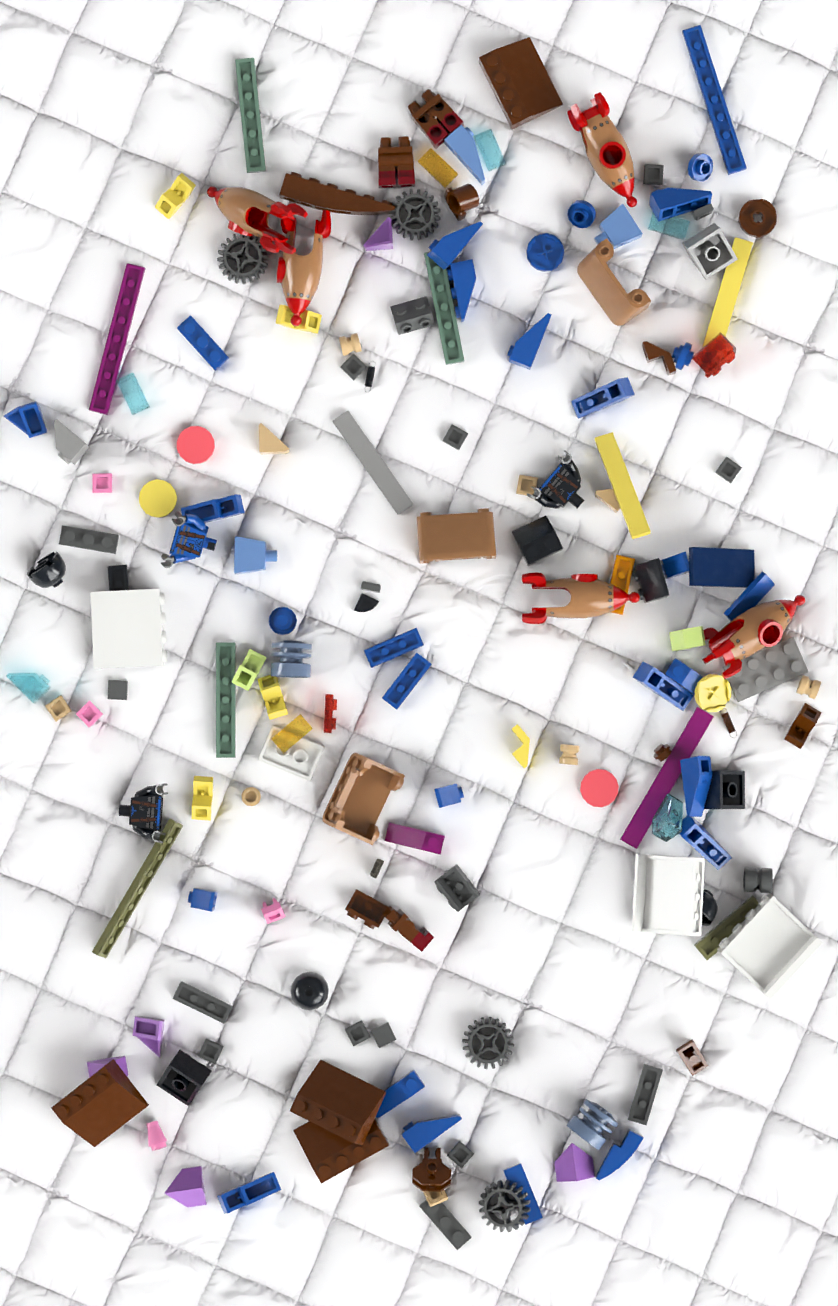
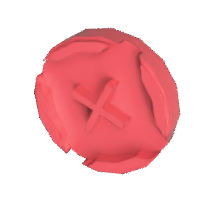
(195, 445)
(599, 788)

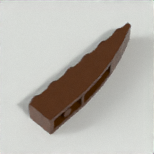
(330, 198)

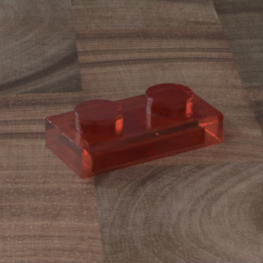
(329, 721)

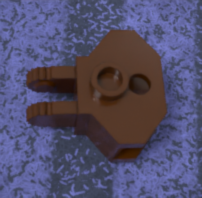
(431, 1173)

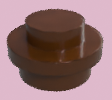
(662, 752)

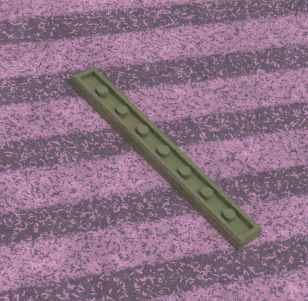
(137, 889)

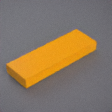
(621, 576)

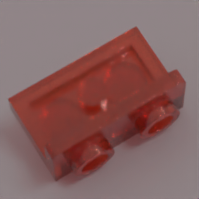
(715, 355)

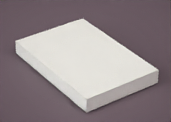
(298, 760)

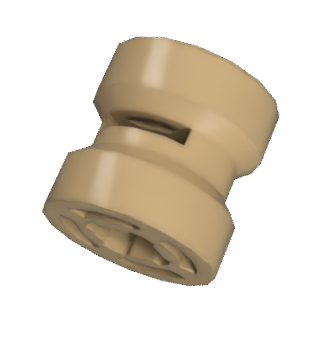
(350, 344)
(805, 683)
(569, 754)

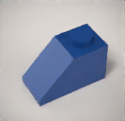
(675, 565)
(202, 899)

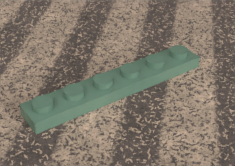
(250, 115)
(444, 312)
(225, 700)

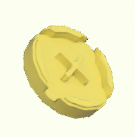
(157, 498)
(712, 692)

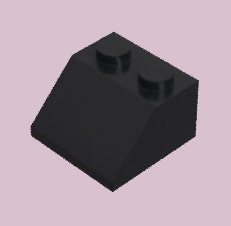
(537, 540)
(651, 581)
(726, 790)
(184, 1077)

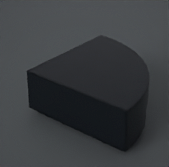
(365, 603)

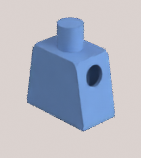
(619, 228)
(251, 555)

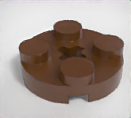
(768, 218)

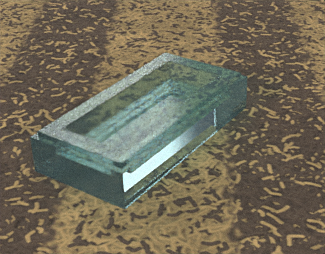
(489, 150)
(672, 227)
(133, 393)

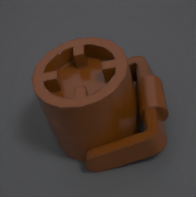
(461, 200)

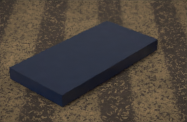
(721, 567)

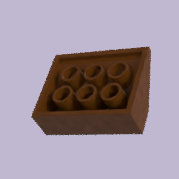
(520, 82)
(338, 1102)
(100, 1104)
(333, 1154)

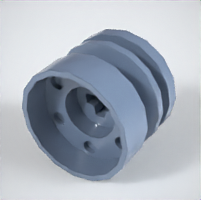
(291, 659)
(592, 1124)

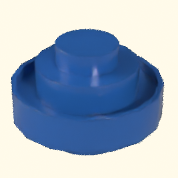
(700, 167)
(581, 214)
(682, 355)
(282, 621)

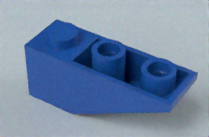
(464, 281)
(696, 783)

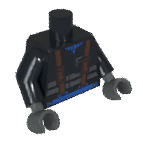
(560, 486)
(146, 812)

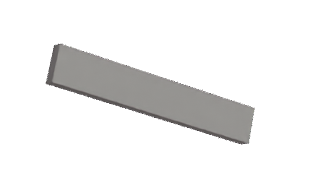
(373, 462)

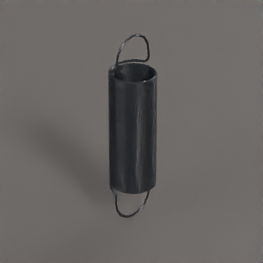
(369, 377)

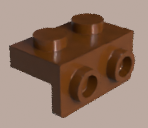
(366, 908)

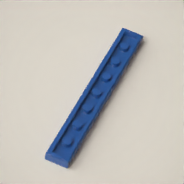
(714, 100)

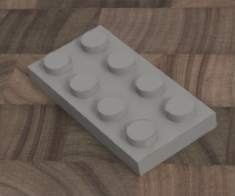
(767, 669)

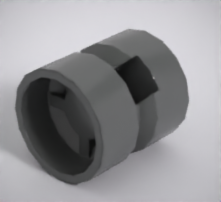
(758, 880)

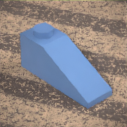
(464, 148)

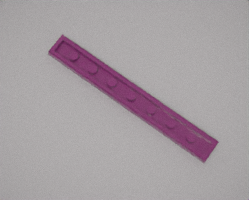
(117, 339)
(666, 777)

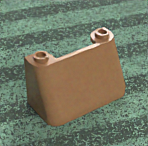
(606, 288)
(456, 536)
(361, 797)

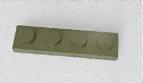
(710, 942)

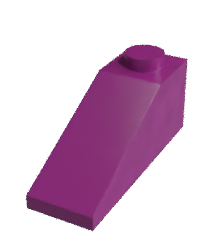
(414, 838)

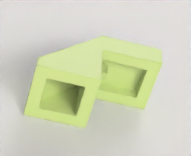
(687, 638)
(249, 669)

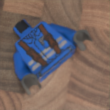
(188, 539)

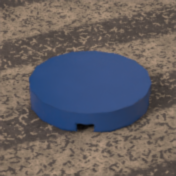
(545, 252)

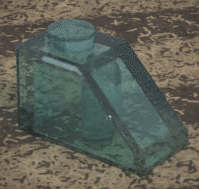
(30, 684)
(668, 818)

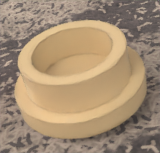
(251, 796)

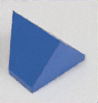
(28, 419)

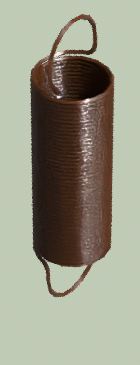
(727, 720)

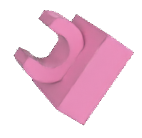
(273, 912)

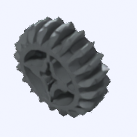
(420, 220)
(235, 256)
(501, 1054)
(505, 1213)

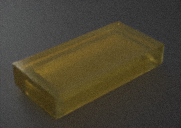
(437, 168)
(292, 733)

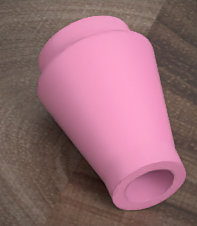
(155, 1136)

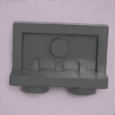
(412, 315)
(456, 888)

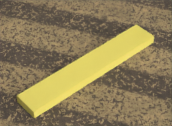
(728, 290)
(622, 485)

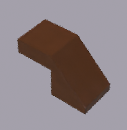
(654, 352)
(802, 725)

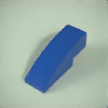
(216, 508)
(620, 1154)
(249, 1193)

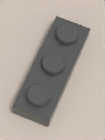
(89, 539)
(202, 1002)
(645, 1094)
(446, 1223)

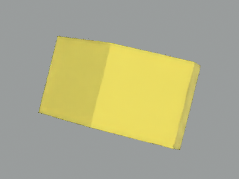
(175, 196)
(309, 323)
(272, 696)
(522, 752)
(202, 798)

